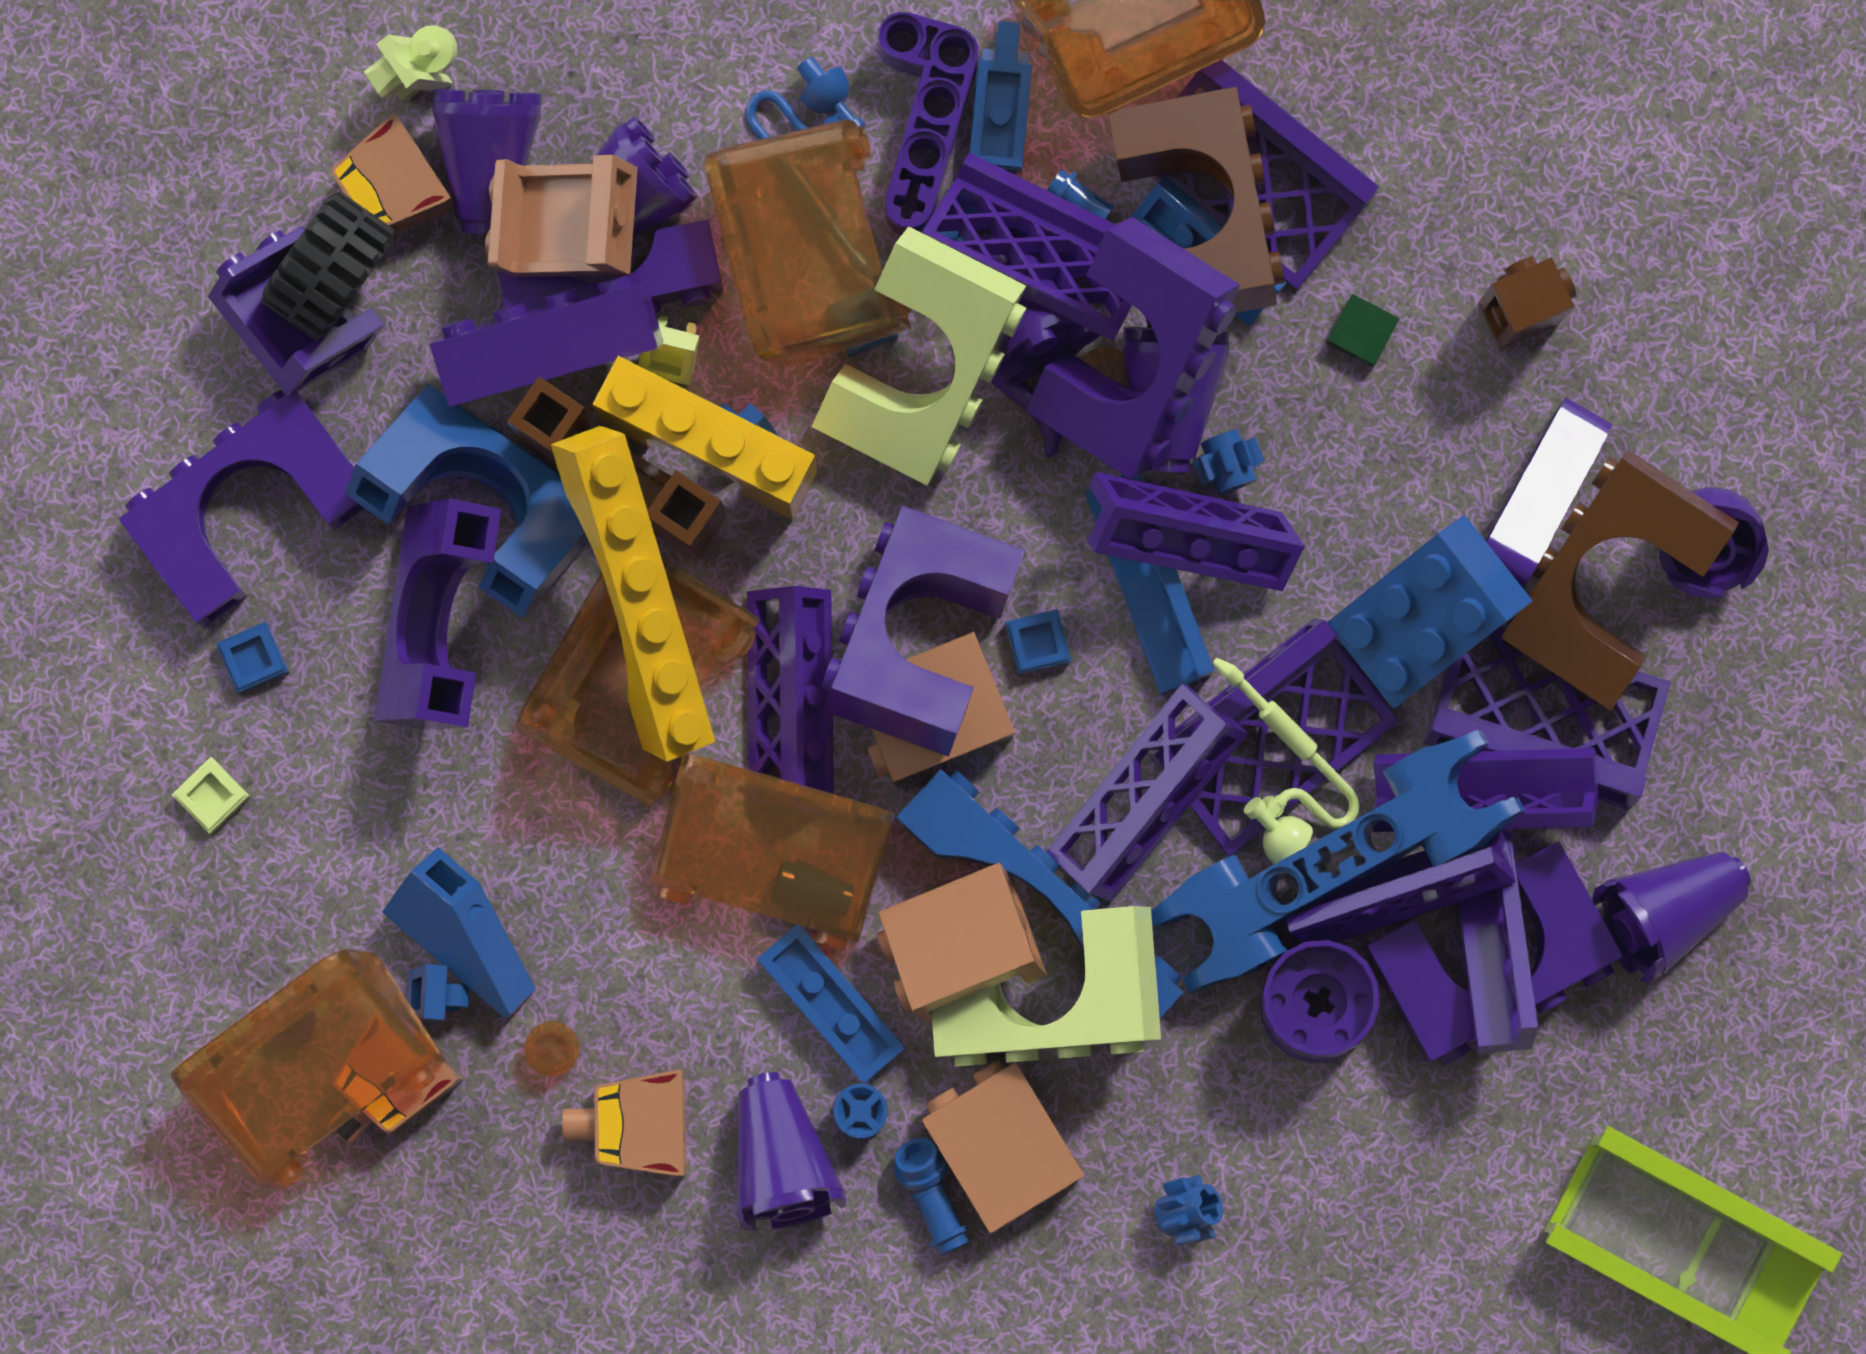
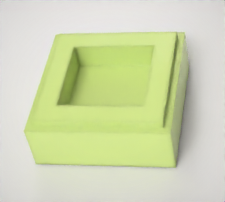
(211, 795)

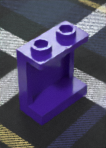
(282, 348)

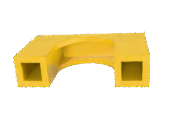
(661, 411)

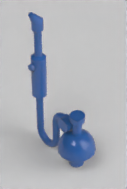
(823, 94)

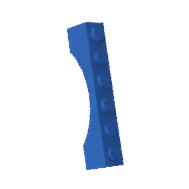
(957, 827)

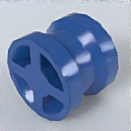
(860, 1111)

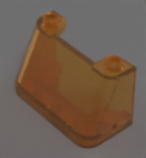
(1124, 49)
(802, 243)
(582, 694)
(771, 848)
(308, 1064)

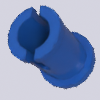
(1072, 190)
(941, 1219)

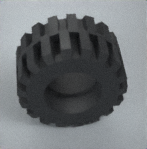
(327, 265)

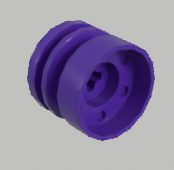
(1350, 993)

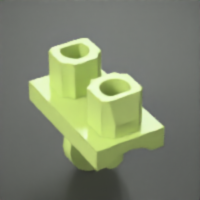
(413, 63)

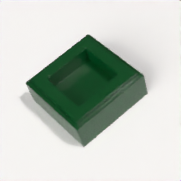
(1362, 330)

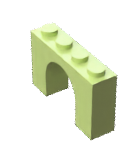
(974, 311)
(1113, 1008)

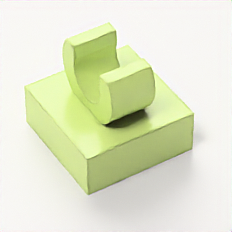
(675, 356)

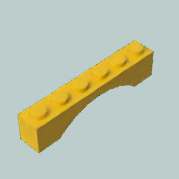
(614, 516)

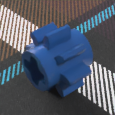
(1228, 461)
(1188, 1210)

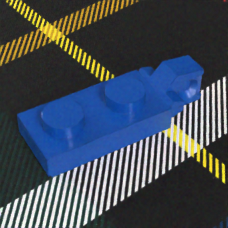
(1002, 101)

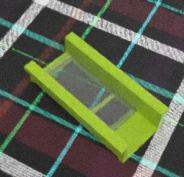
(1687, 1244)

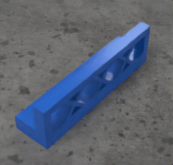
(1160, 618)

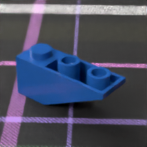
(458, 926)

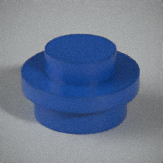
(919, 1164)

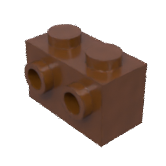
(1527, 300)

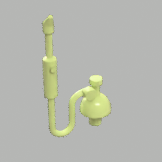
(1288, 833)

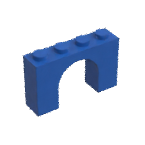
(447, 441)

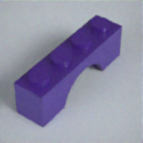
(677, 268)

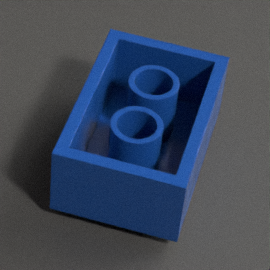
(1429, 611)

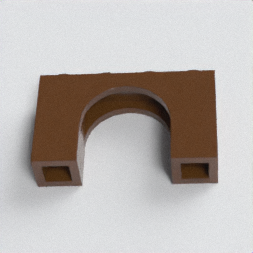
(1208, 137)
(1632, 503)
(676, 505)

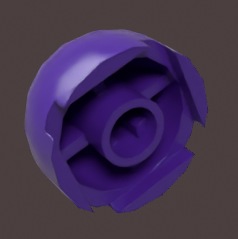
(1737, 562)

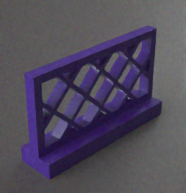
(1296, 144)
(1040, 223)
(1270, 677)
(1616, 782)

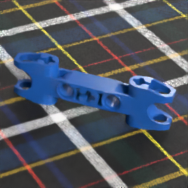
(1422, 814)

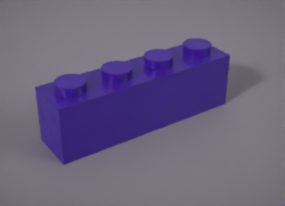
(547, 341)

